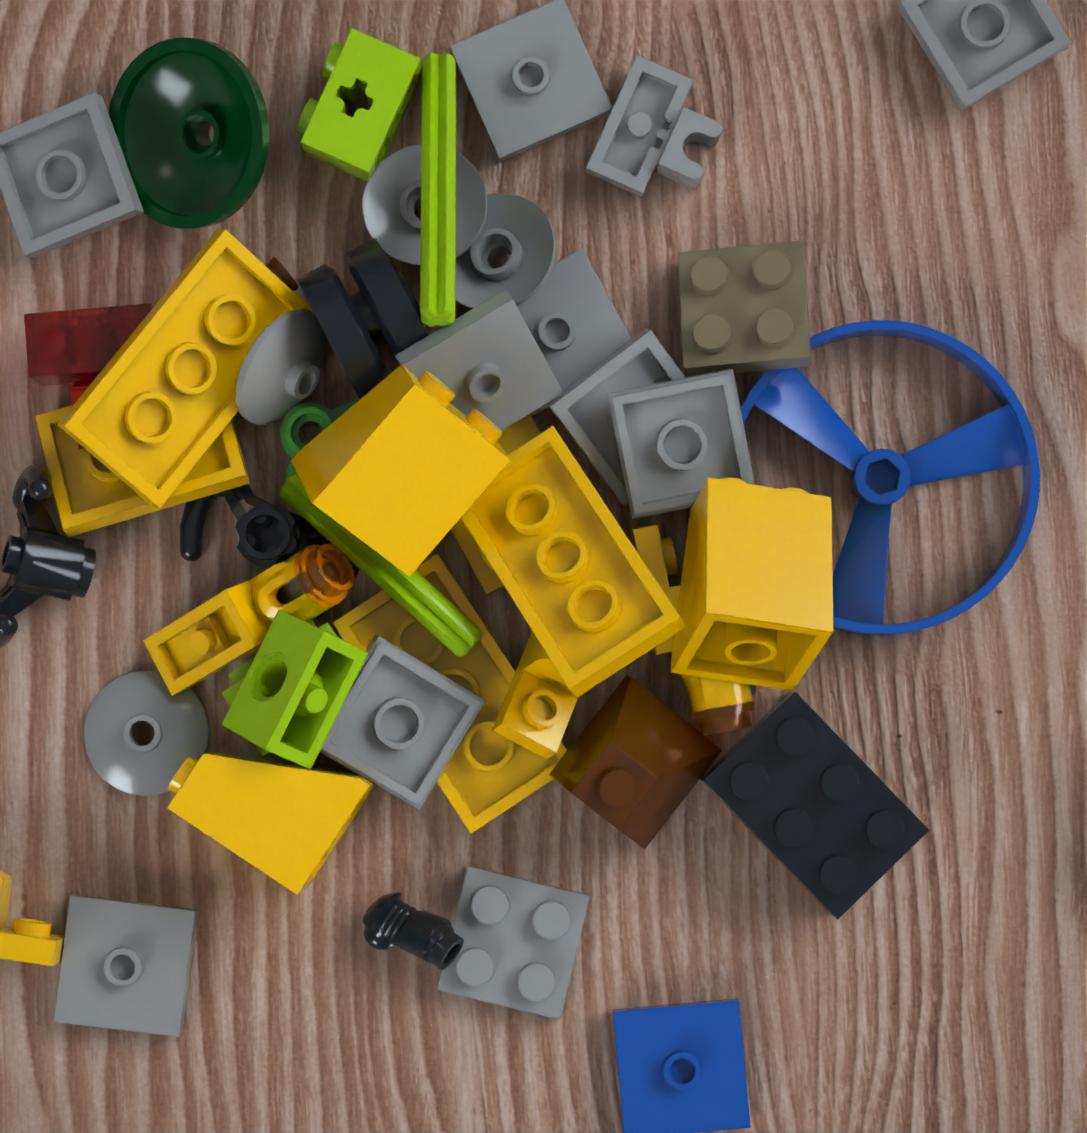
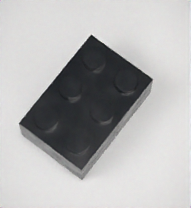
(814, 804)

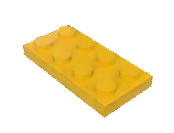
(179, 370)
(569, 565)
(487, 768)

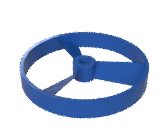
(883, 476)

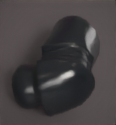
(414, 931)

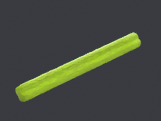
(438, 190)

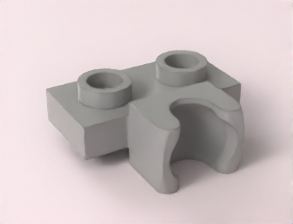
(650, 131)

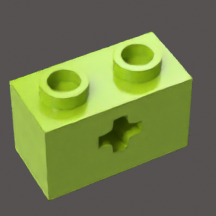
(387, 80)

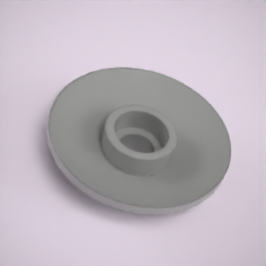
(395, 195)
(511, 228)
(281, 367)
(178, 726)

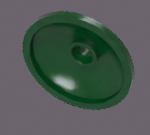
(164, 125)

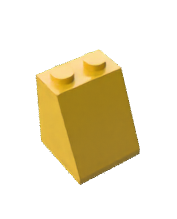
(401, 466)
(755, 584)
(269, 810)

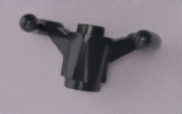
(265, 532)
(40, 557)

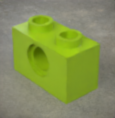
(294, 689)

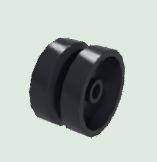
(362, 323)

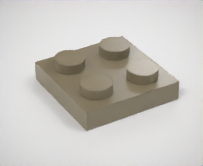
(744, 308)

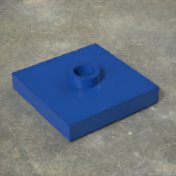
(681, 1067)

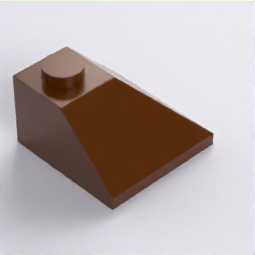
(635, 762)

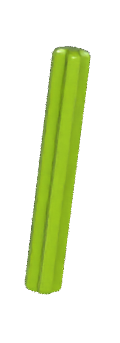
(411, 592)

